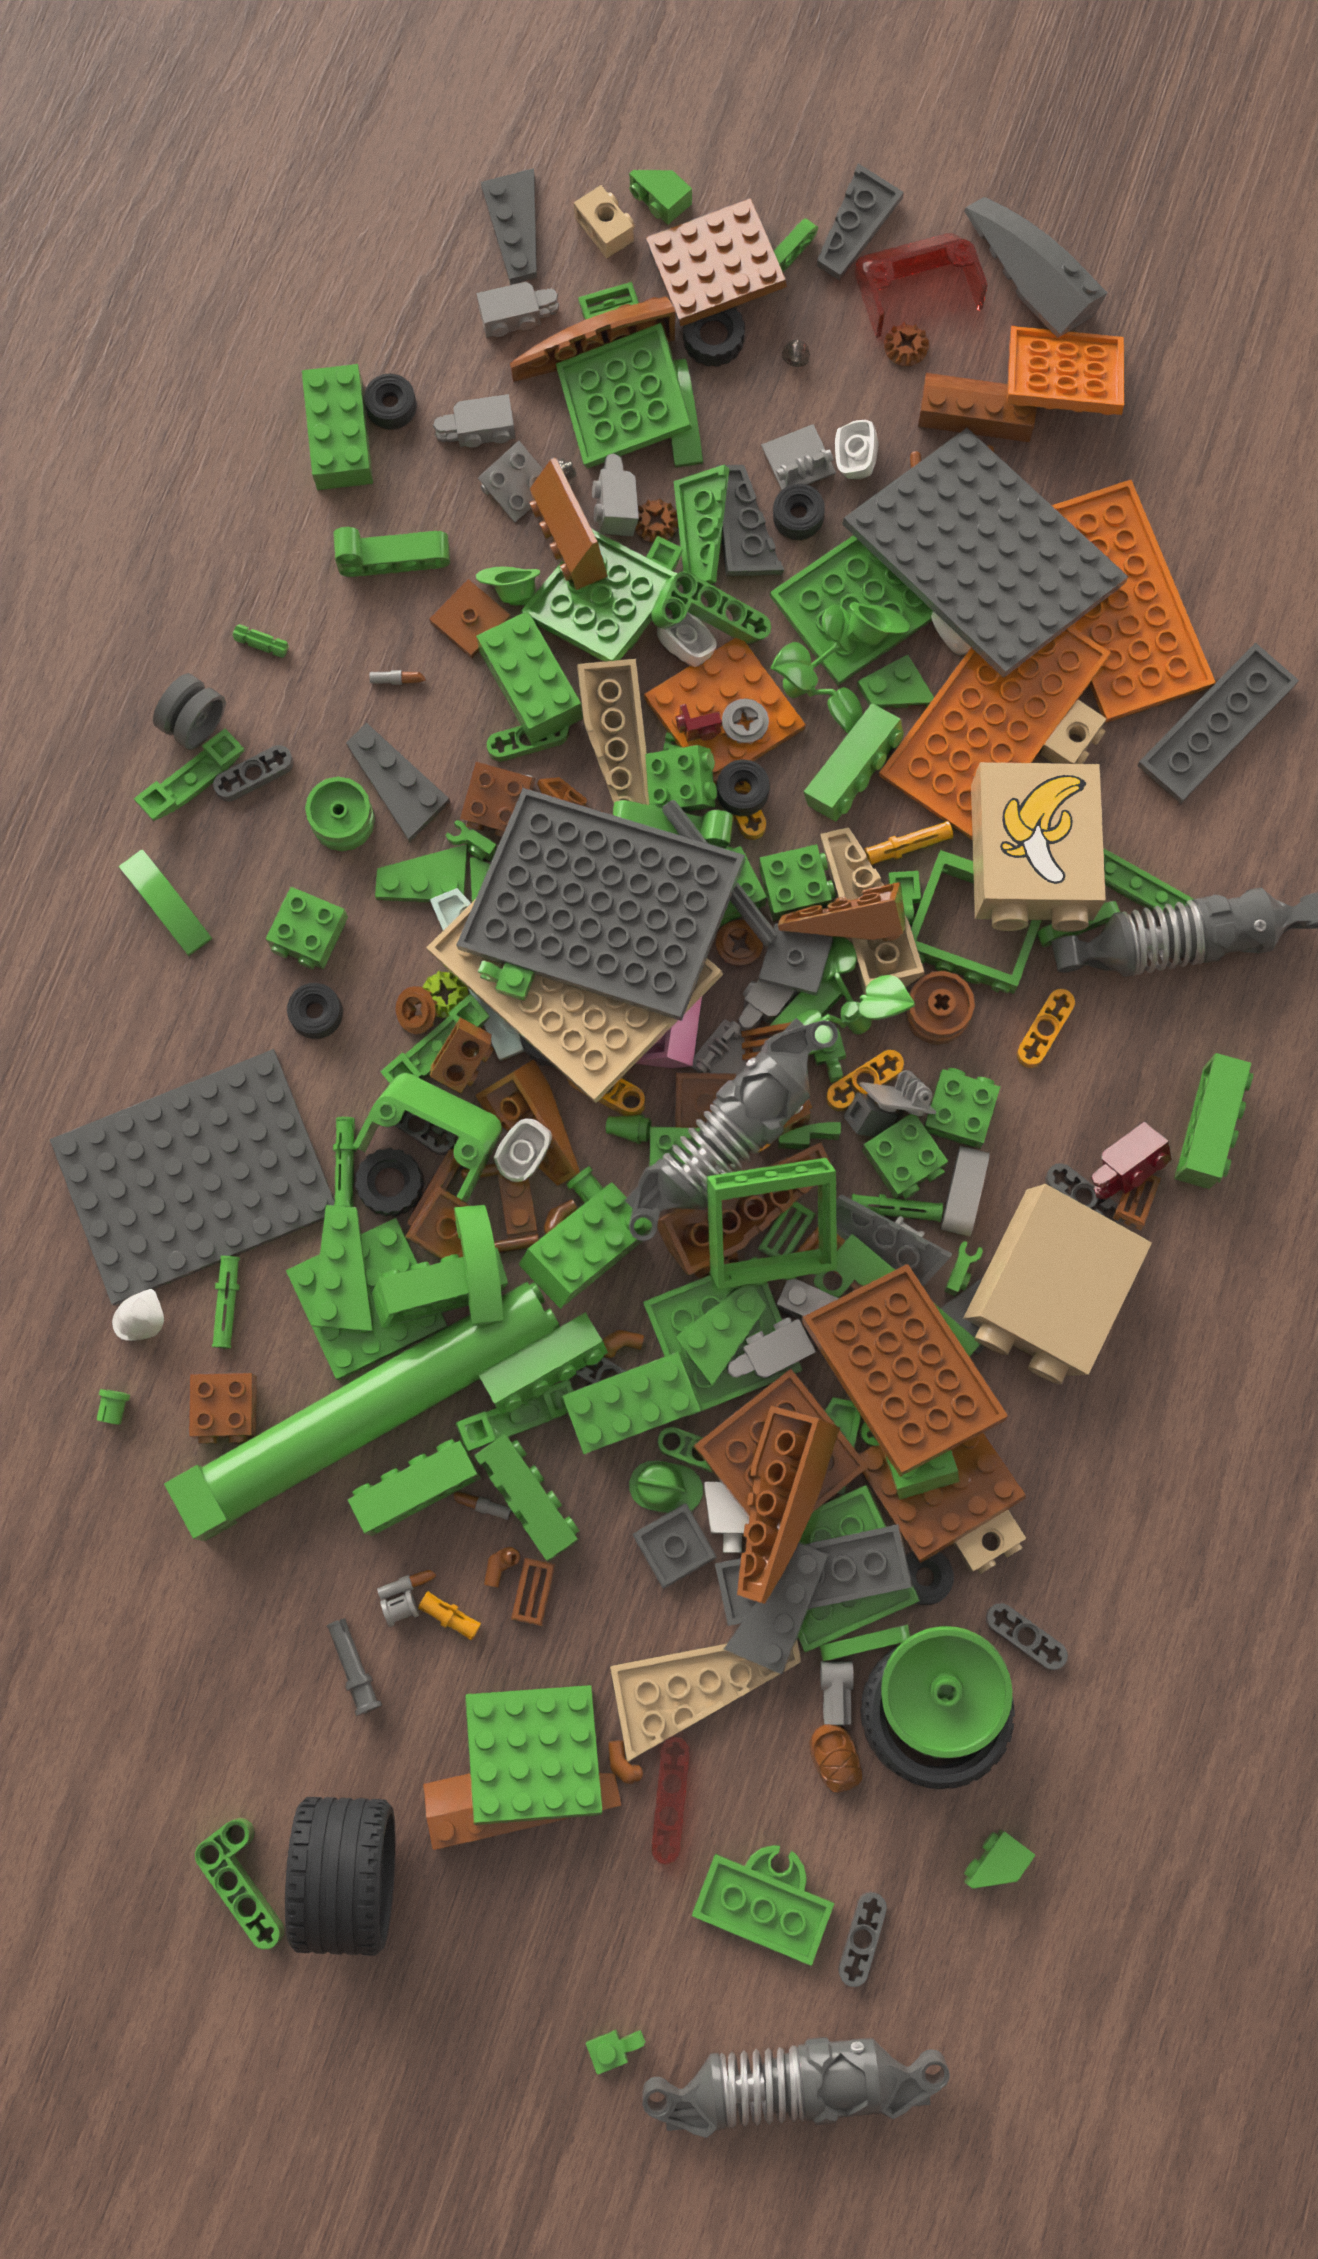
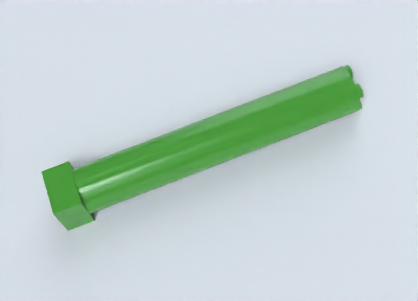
(354, 1415)

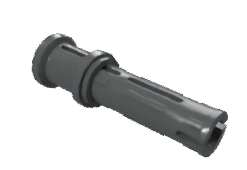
(358, 1681)

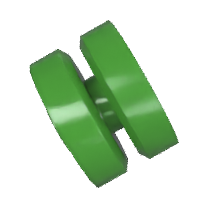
(338, 797)

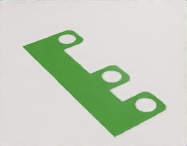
(861, 1264)

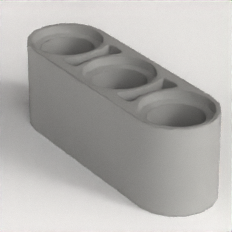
(965, 1191)

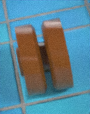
(950, 994)

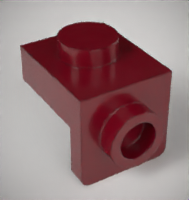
(701, 727)

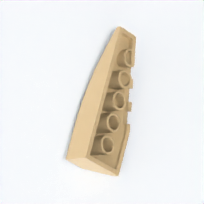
(616, 726)
(850, 876)

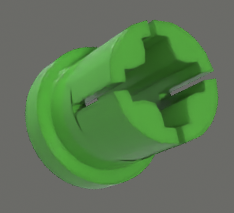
(585, 1184)
(112, 1406)

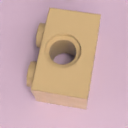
(609, 235)
(1079, 721)
(1008, 1537)

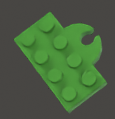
(765, 1904)

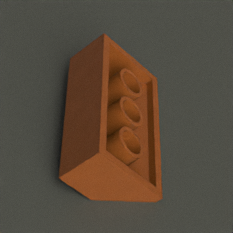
(973, 404)
(566, 527)

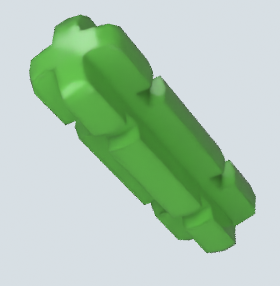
(260, 641)

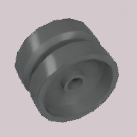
(189, 711)

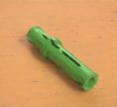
(344, 1161)
(932, 1211)
(228, 1265)

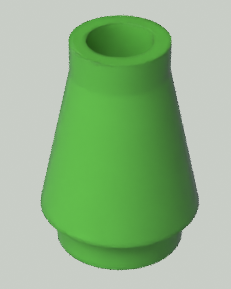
(631, 1127)

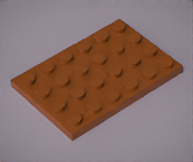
(904, 1369)

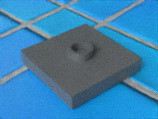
(796, 961)
(674, 1545)

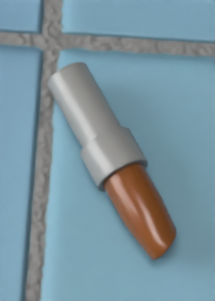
(396, 677)
(482, 1505)
(405, 1583)

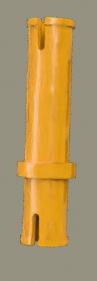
(878, 852)

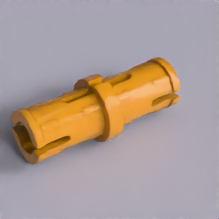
(449, 1615)

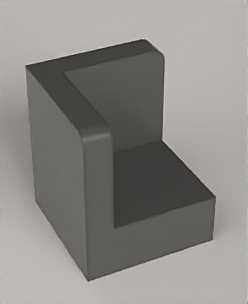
(867, 1117)

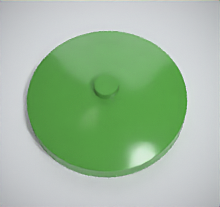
(946, 1692)

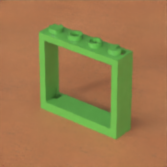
(945, 961)
(769, 1180)

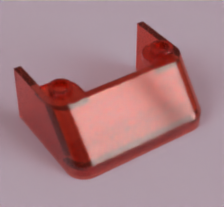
(880, 268)

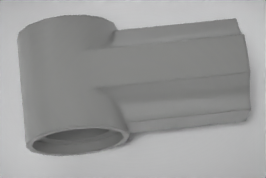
(836, 1683)

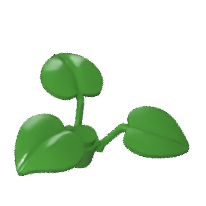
(799, 678)
(883, 998)

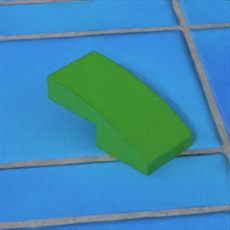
(800, 1137)

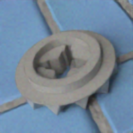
(753, 711)

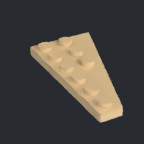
(679, 1689)

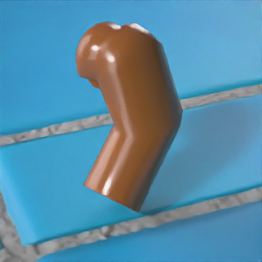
(558, 1214)
(622, 1338)
(499, 1562)
(619, 1765)

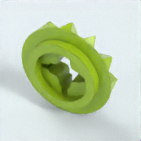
(452, 983)

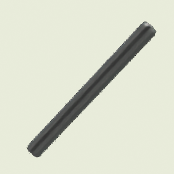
(739, 897)

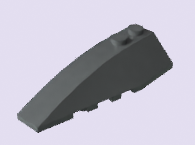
(1042, 270)

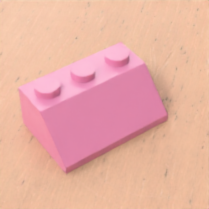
(677, 1045)

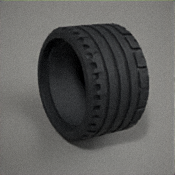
(935, 1777)
(340, 1876)

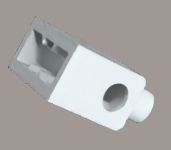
(725, 1516)

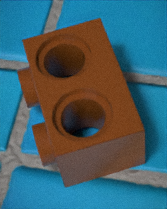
(455, 1053)

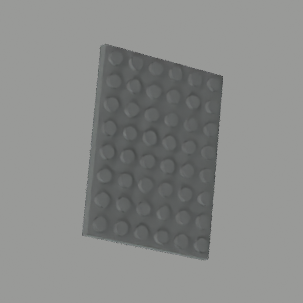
(985, 551)
(602, 903)
(193, 1176)

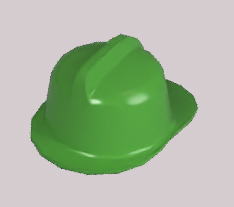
(511, 584)
(874, 623)
(665, 1486)

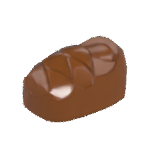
(835, 1757)

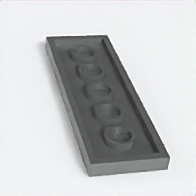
(1218, 723)
(855, 1569)

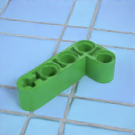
(389, 553)
(714, 614)
(713, 826)
(245, 1887)

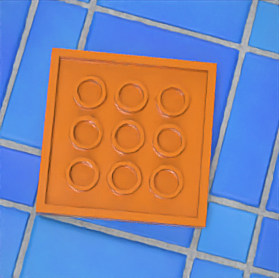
(1067, 371)
(723, 678)

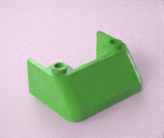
(475, 1127)

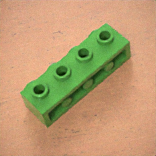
(854, 762)
(543, 1364)

